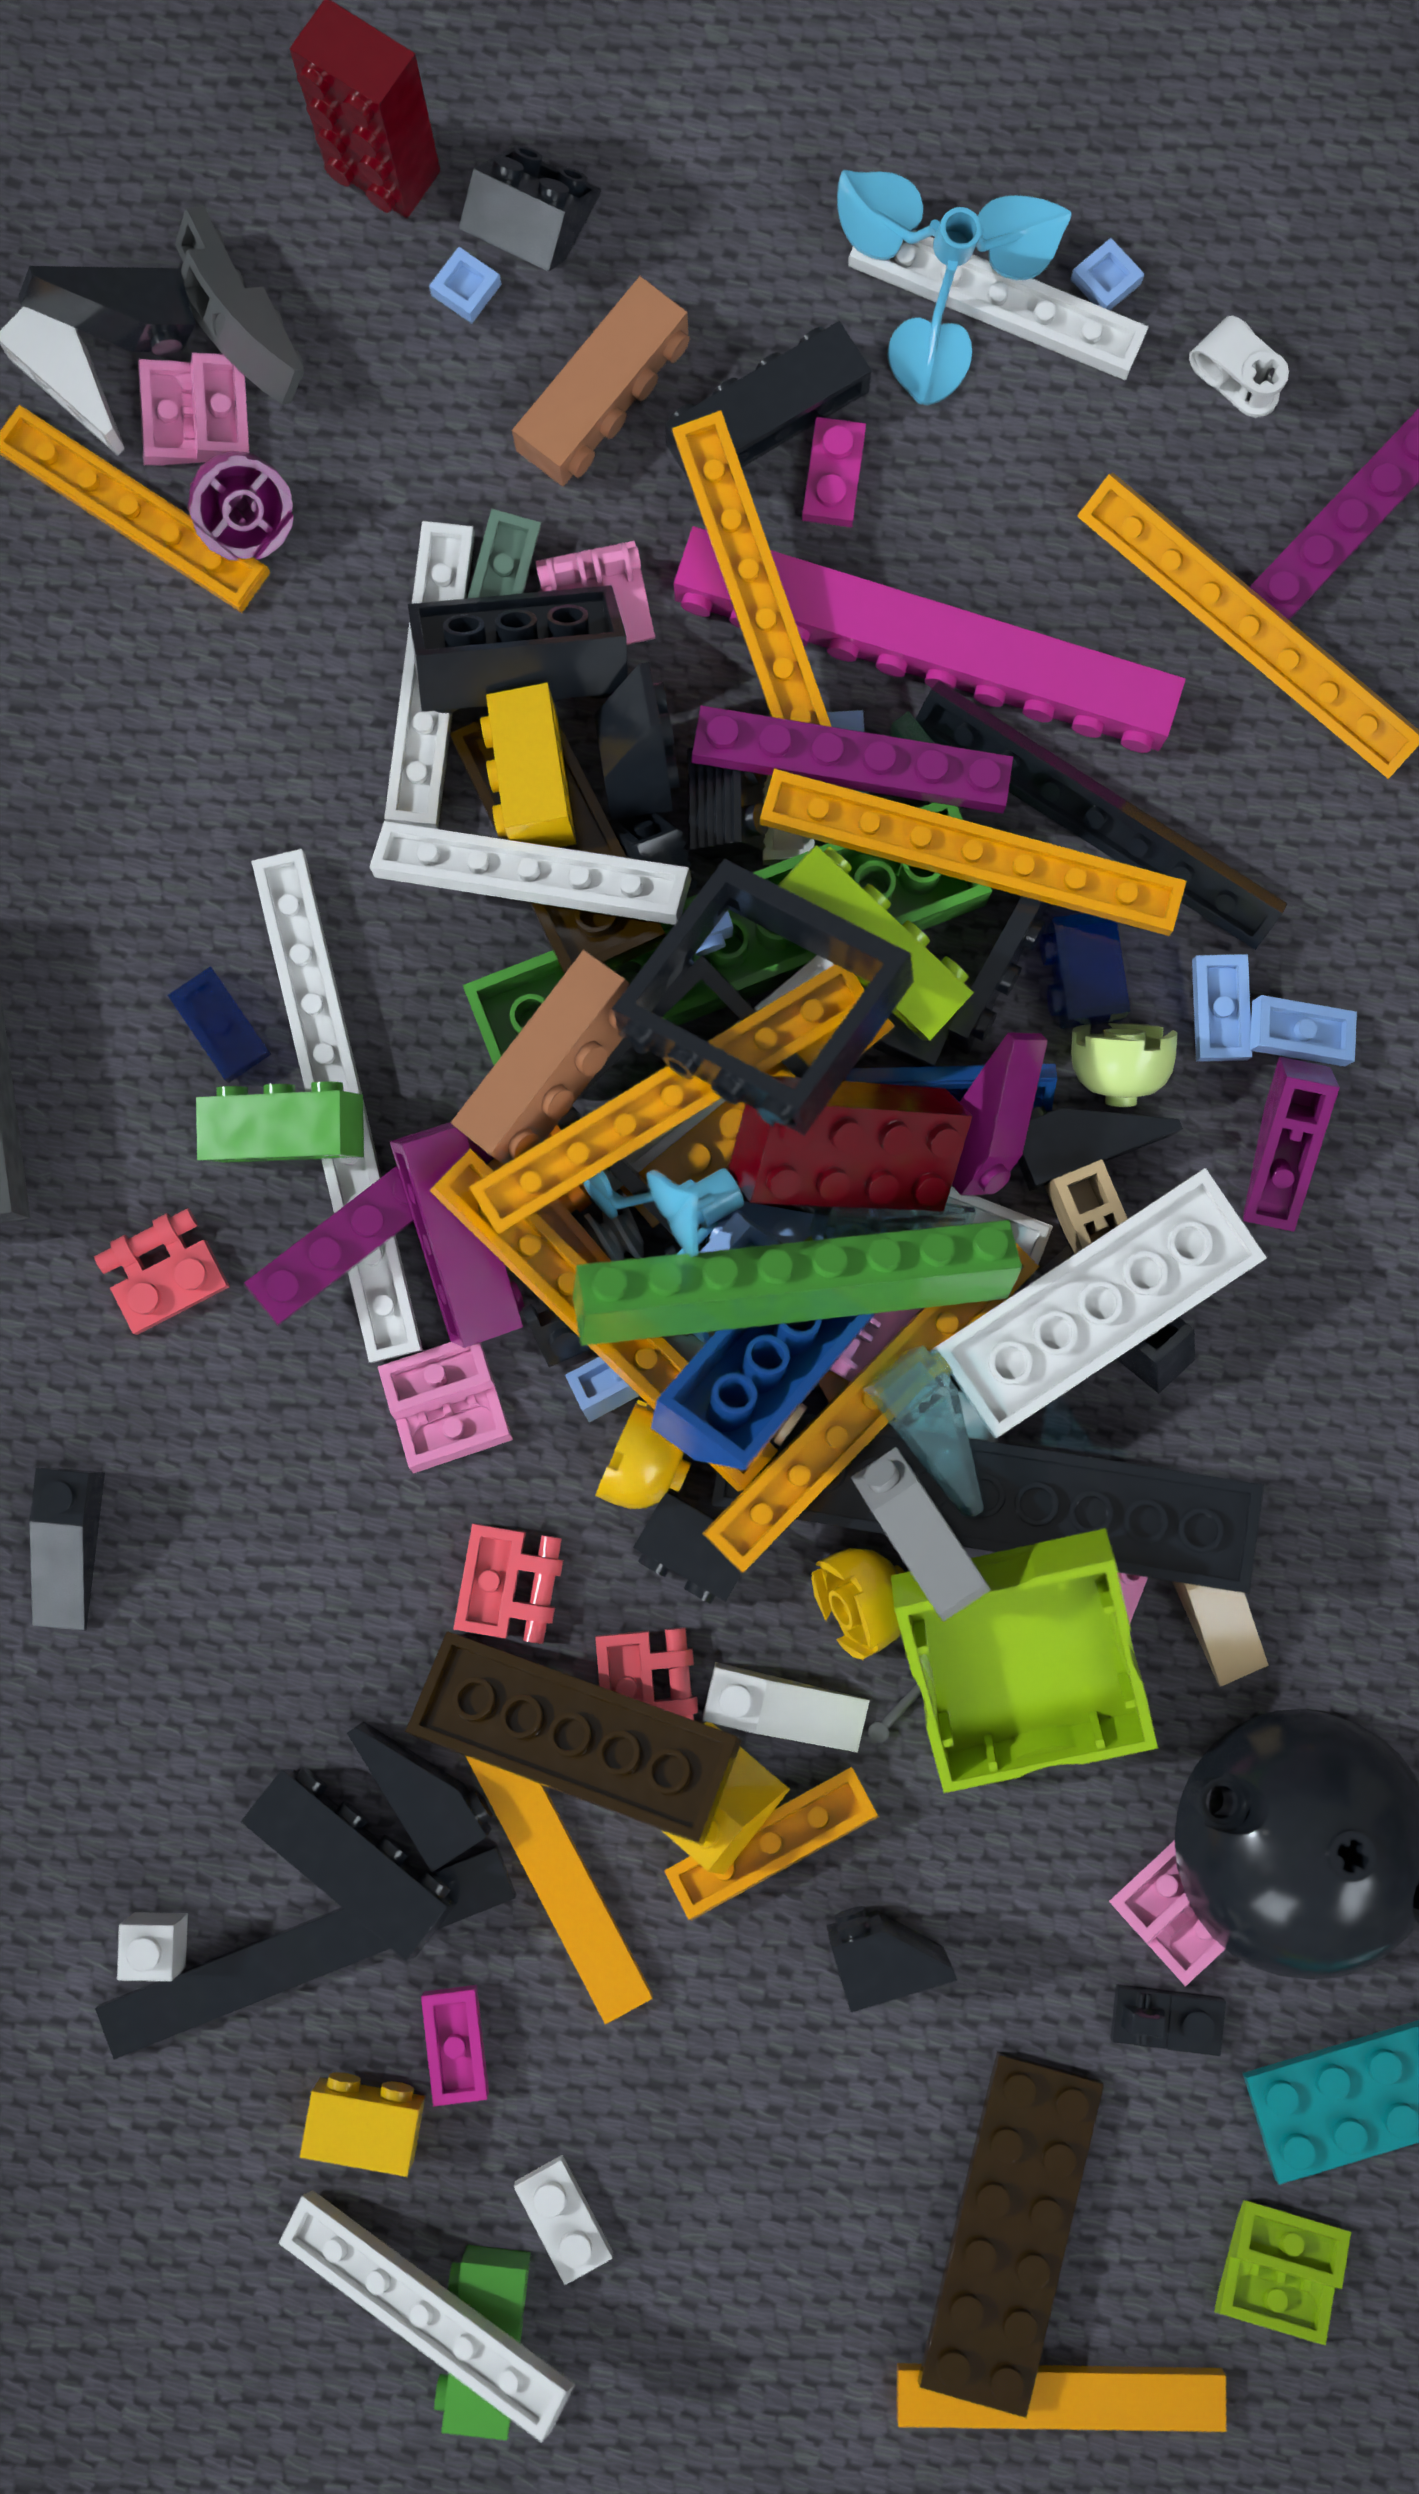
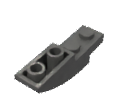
(232, 316)

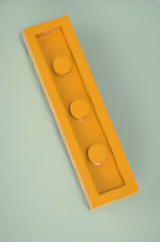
(783, 1839)

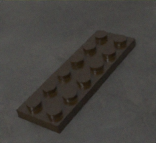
(569, 931)
(575, 1737)
(1010, 2235)

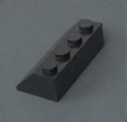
(518, 642)

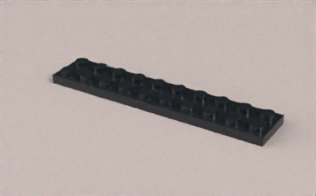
(1155, 1518)

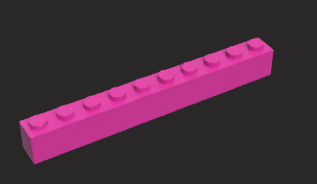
(953, 647)

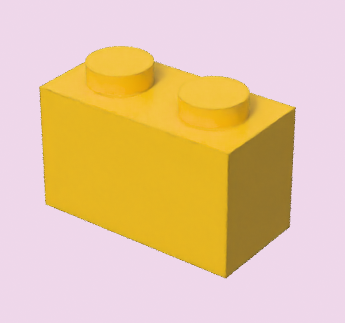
(363, 2124)

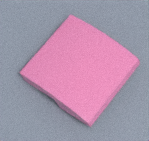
(191, 409)
(444, 1404)
(1164, 1918)

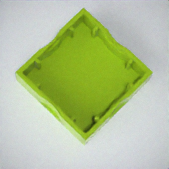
(1031, 1667)

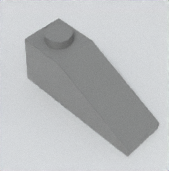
(920, 1534)

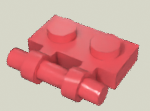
(168, 1286)
(491, 1581)
(628, 1663)

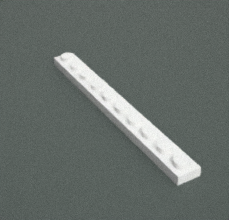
(325, 1056)

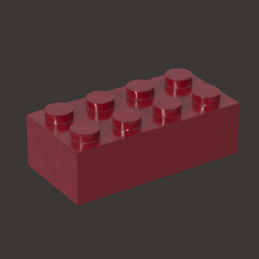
(366, 108)
(863, 1151)

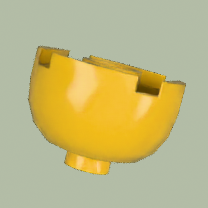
(642, 1464)
(860, 1595)

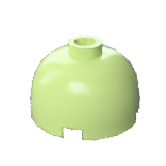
(1123, 1060)

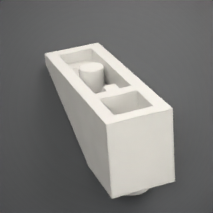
(62, 367)
(784, 1708)

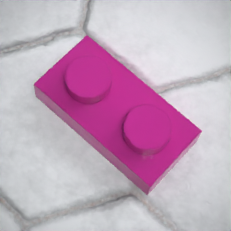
(834, 472)
(455, 2045)

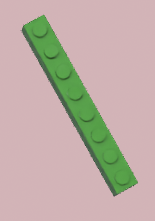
(794, 1282)

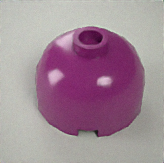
(240, 506)

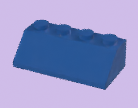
(748, 1386)

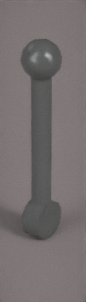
(879, 1730)

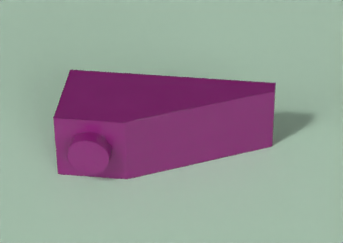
(1001, 1113)
(1289, 1142)

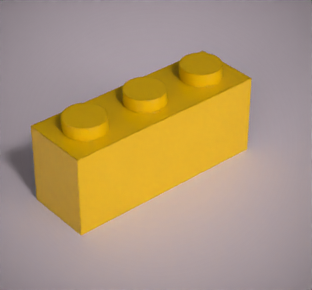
(528, 767)

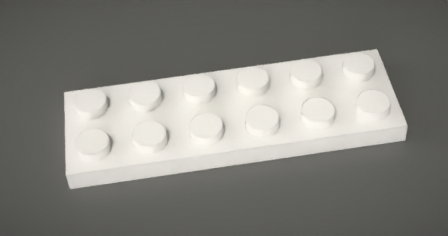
(1100, 1303)

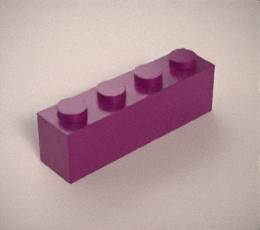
(465, 1273)

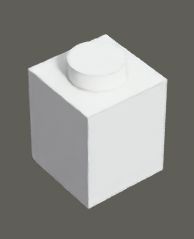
(152, 1946)

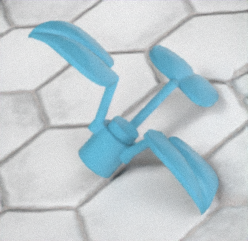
(883, 211)
(681, 1204)

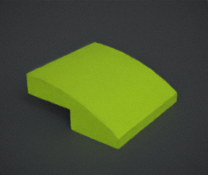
(1283, 2272)

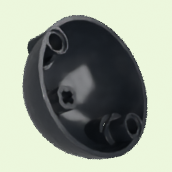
(1276, 1881)

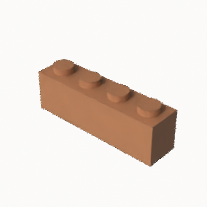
(602, 382)
(546, 1063)

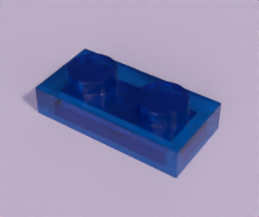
(219, 1024)

